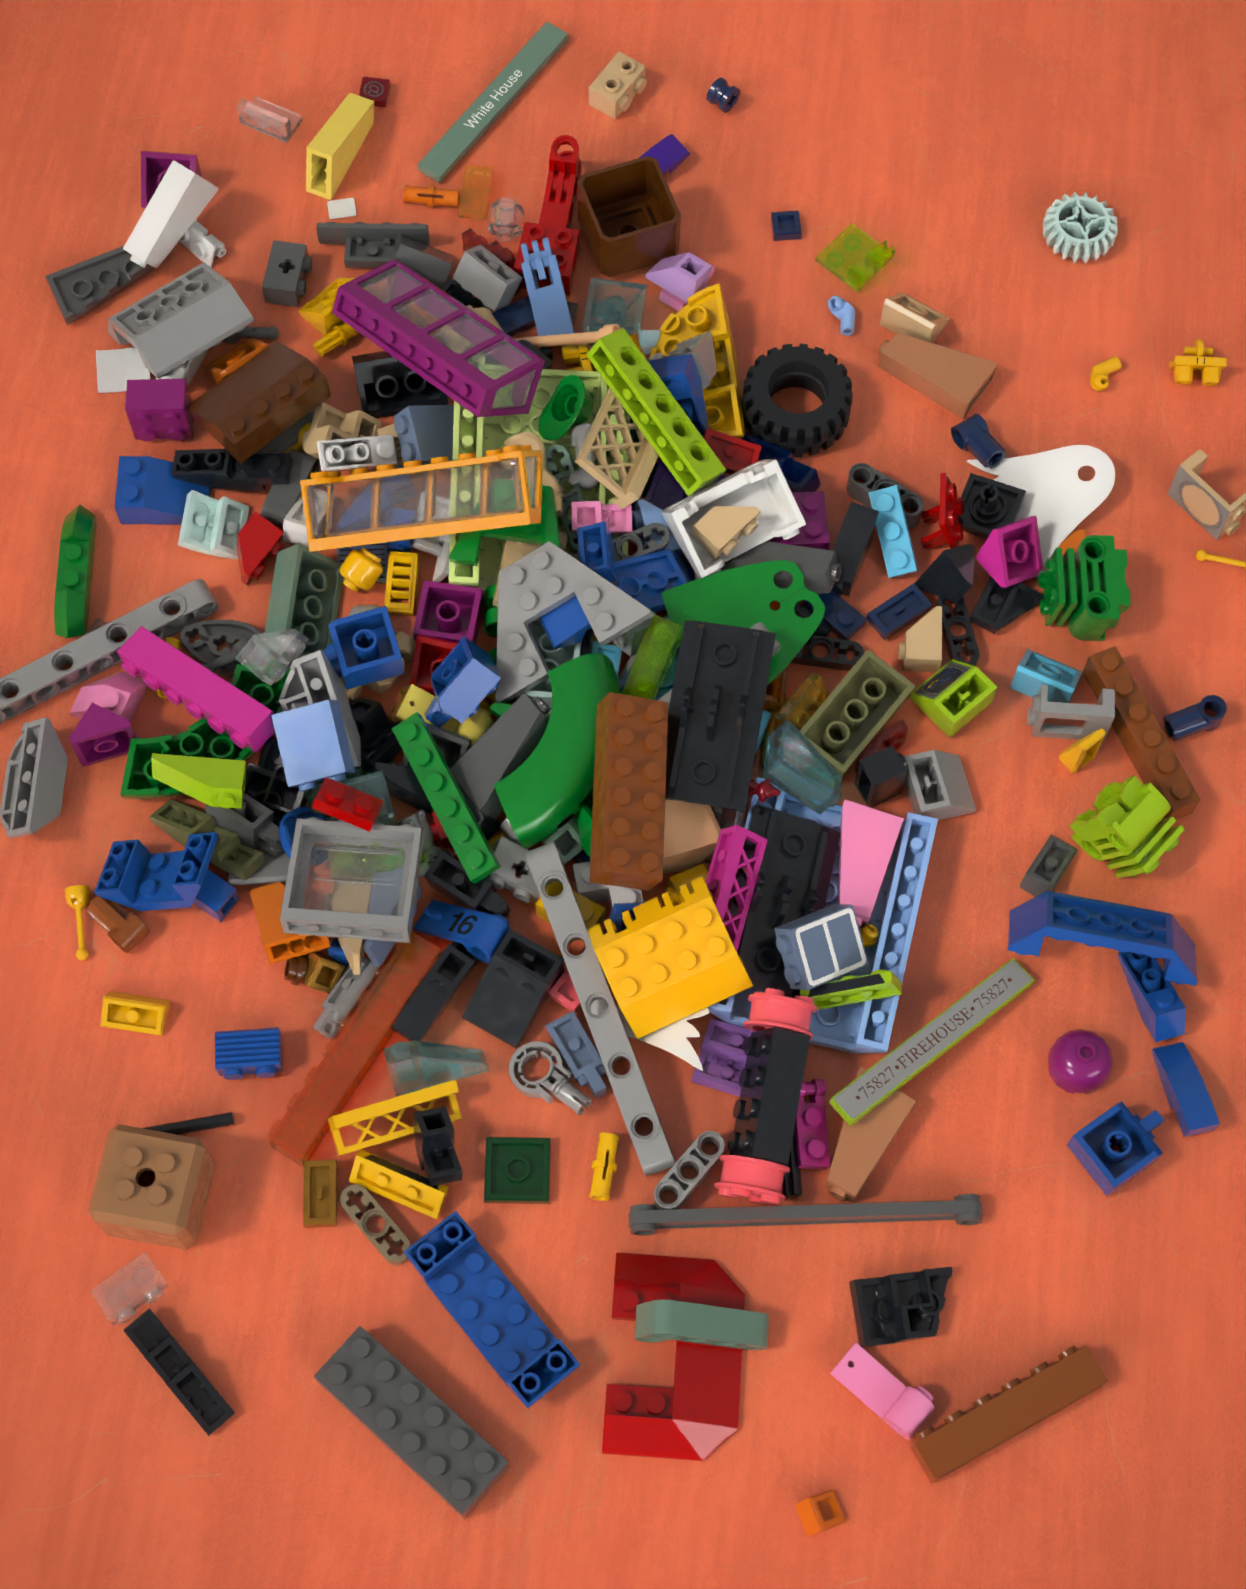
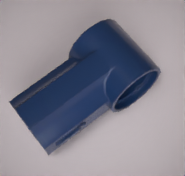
(975, 436)
(1194, 719)

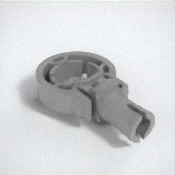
(560, 1089)

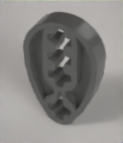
(213, 634)

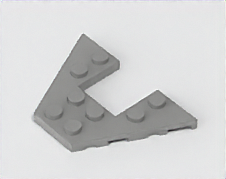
(537, 587)

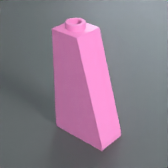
(865, 855)

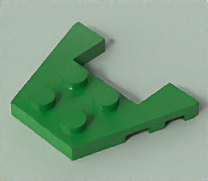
(469, 543)

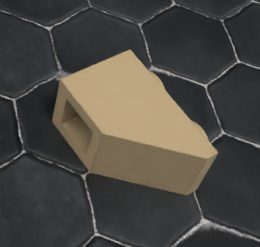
(723, 527)

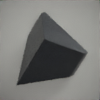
(949, 574)

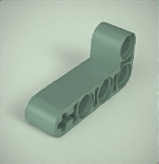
(701, 1324)

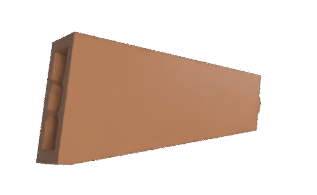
(938, 372)
(864, 1145)

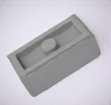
(272, 871)

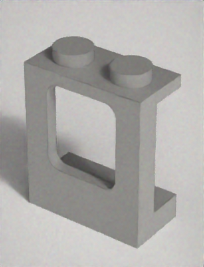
(1095, 716)

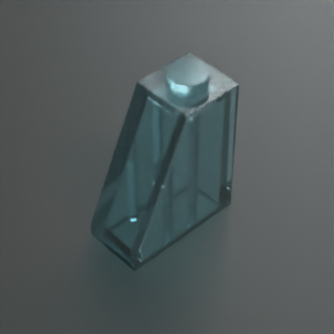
(800, 769)

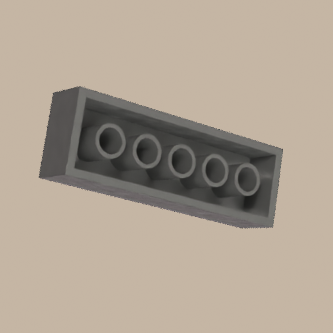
(412, 1422)

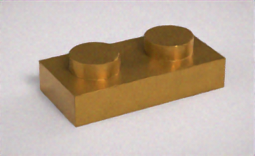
(320, 1193)

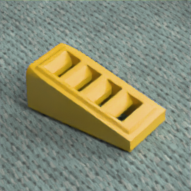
(401, 565)
(1082, 751)

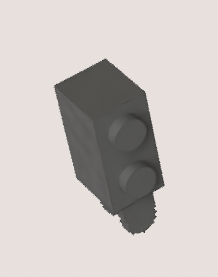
(252, 824)

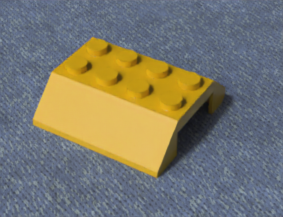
(669, 959)

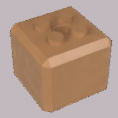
(171, 1207)

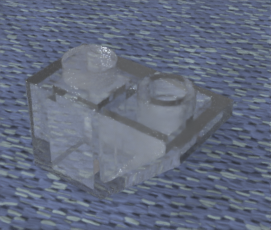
(271, 653)

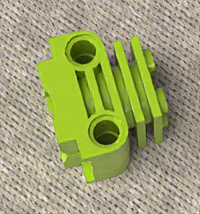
(1127, 827)

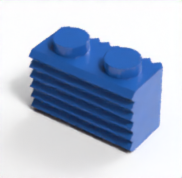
(248, 1053)

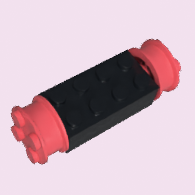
(767, 1097)

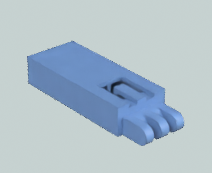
(549, 302)

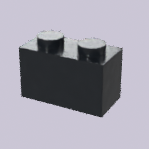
(881, 776)

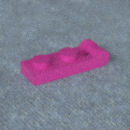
(811, 1127)

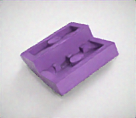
(722, 1057)

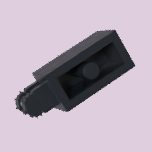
(450, 879)

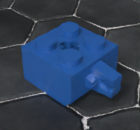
(364, 648)
(461, 683)
(1120, 1128)

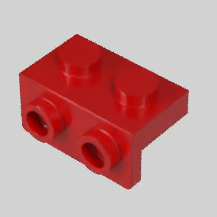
(732, 451)
(347, 804)

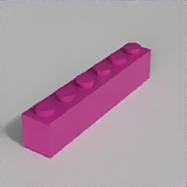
(197, 689)

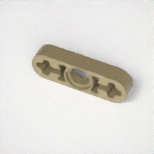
(354, 1212)

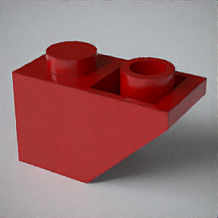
(255, 545)

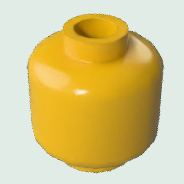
(361, 569)

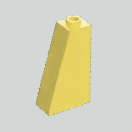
(337, 145)

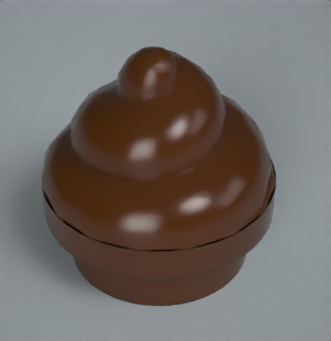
(296, 969)

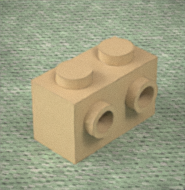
(617, 85)

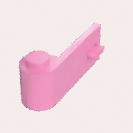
(883, 1393)

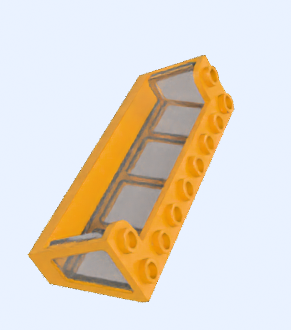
(423, 498)

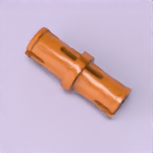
(412, 195)

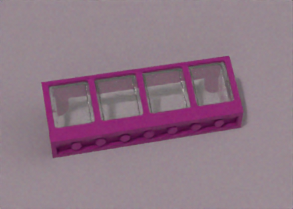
(441, 340)

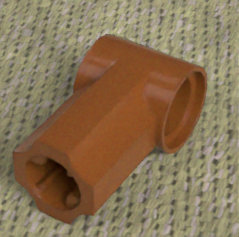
(122, 927)

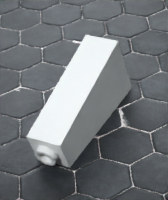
(168, 215)

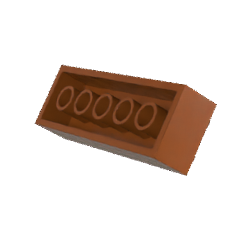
(629, 792)

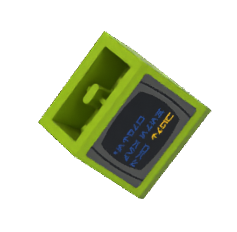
(954, 695)

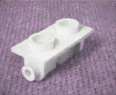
(202, 246)

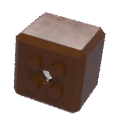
(630, 199)

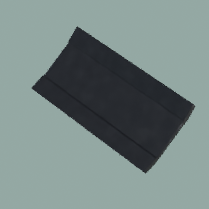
(716, 713)
(788, 886)

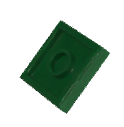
(517, 1170)

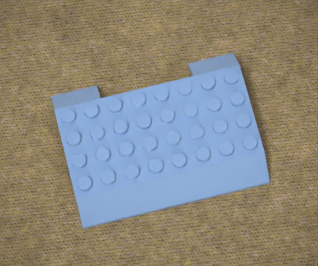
(866, 1024)

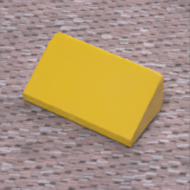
(134, 1013)

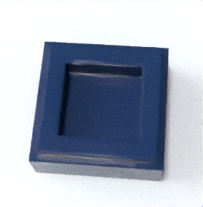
(786, 225)

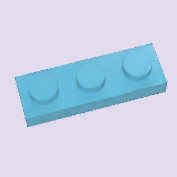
(893, 532)

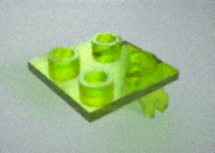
(855, 257)

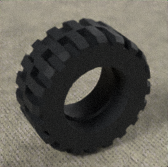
(802, 369)

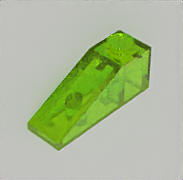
(653, 658)

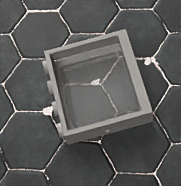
(352, 880)

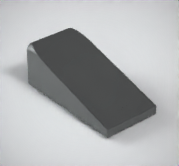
(1048, 867)

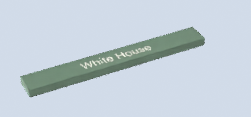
(492, 102)

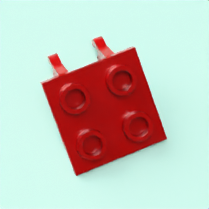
(948, 515)

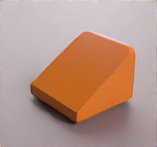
(820, 1512)

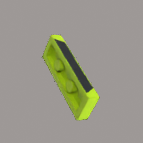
(855, 989)

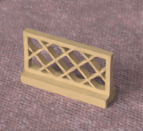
(641, 454)

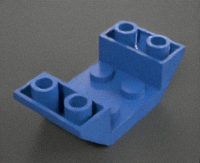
(157, 879)

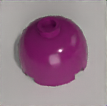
(1080, 1061)

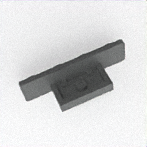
(369, 243)

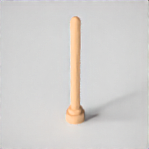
(571, 338)

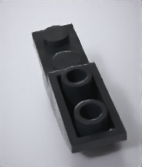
(221, 470)
(435, 992)

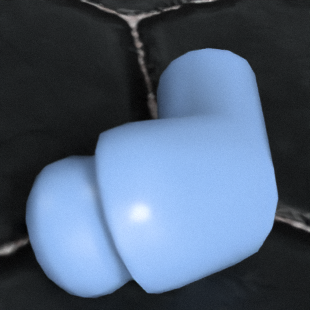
(844, 312)

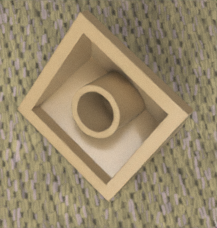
(912, 318)

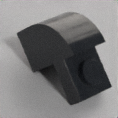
(436, 1146)

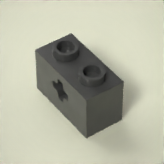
(286, 273)

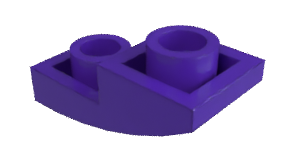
(668, 152)

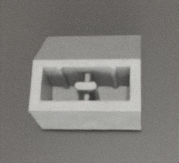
(938, 785)

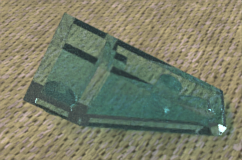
(426, 1064)

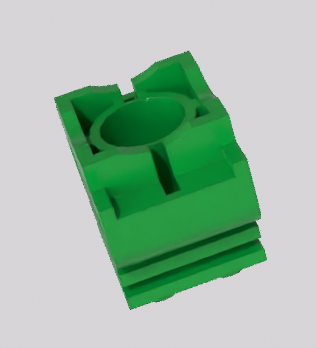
(1085, 587)

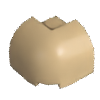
(334, 424)

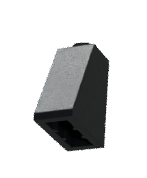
(853, 545)

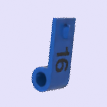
(476, 930)

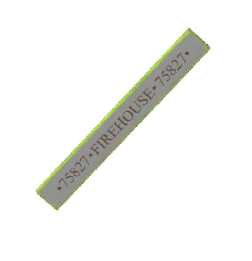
(931, 1042)

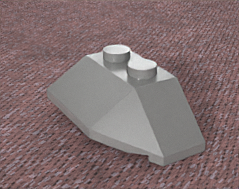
(313, 681)
(33, 780)

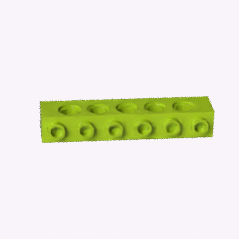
(655, 411)

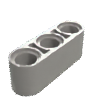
(694, 1158)

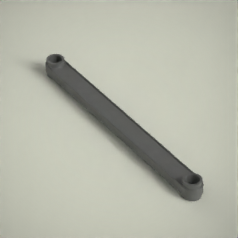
(646, 1220)

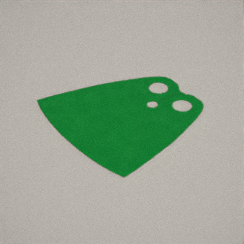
(743, 599)

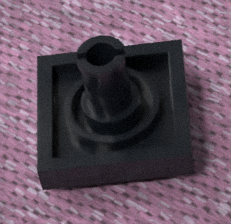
(989, 505)

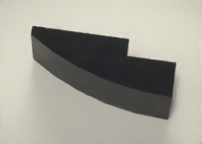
(404, 785)

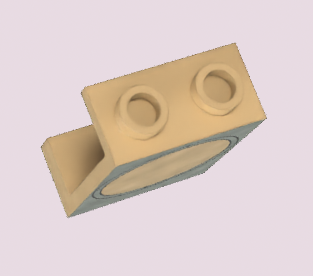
(1202, 501)

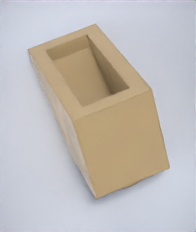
(923, 644)

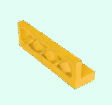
(389, 1106)

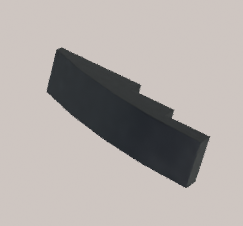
(179, 1371)

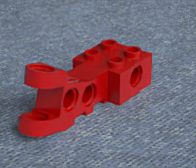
(557, 215)

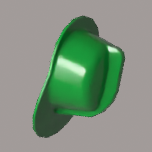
(566, 408)

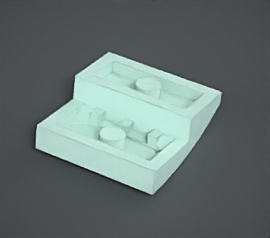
(212, 525)

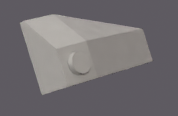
(702, 352)

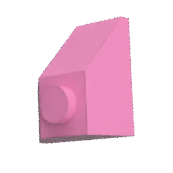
(116, 693)

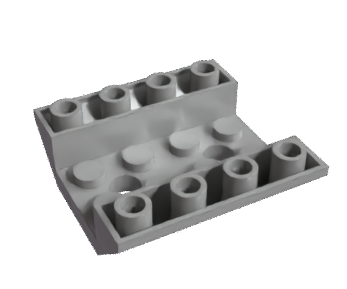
(181, 319)

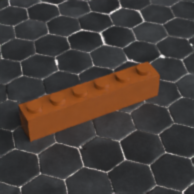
(1141, 732)
(1007, 1414)

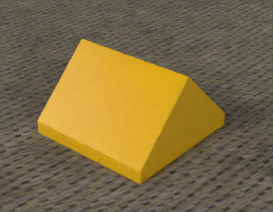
(319, 309)

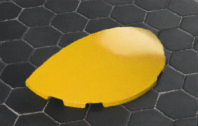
(706, 313)

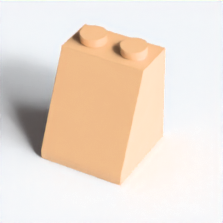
(688, 835)

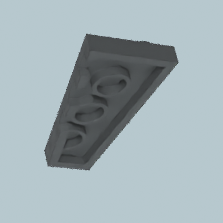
(93, 281)

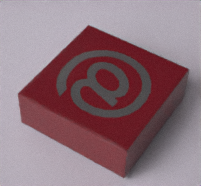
(376, 90)

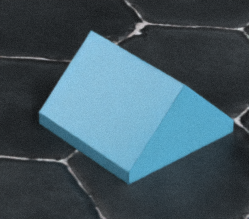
(1037, 670)

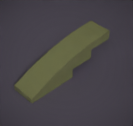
(229, 853)

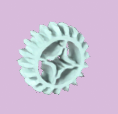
(1083, 220)

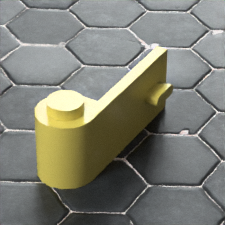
(471, 728)

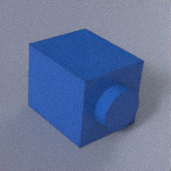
(216, 896)

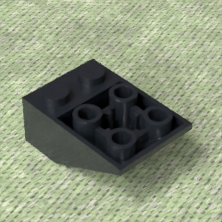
(514, 988)

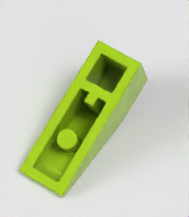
(206, 779)

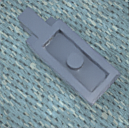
(578, 1052)

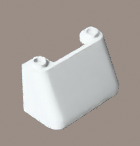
(754, 486)

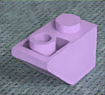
(681, 275)

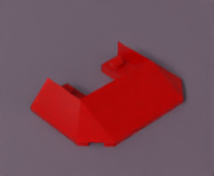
(707, 1378)

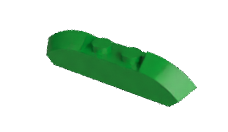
(74, 573)

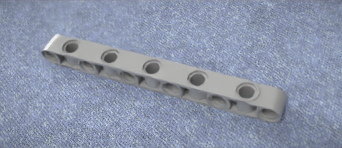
(98, 652)
(607, 1028)

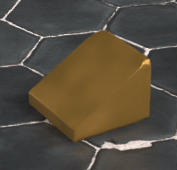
(323, 972)

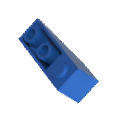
(1154, 996)

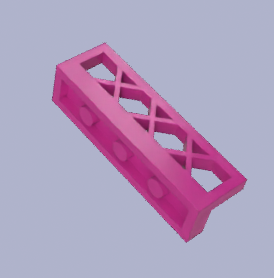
(723, 871)

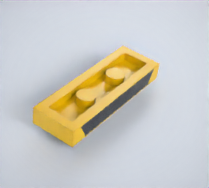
(398, 1184)

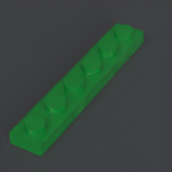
(446, 798)

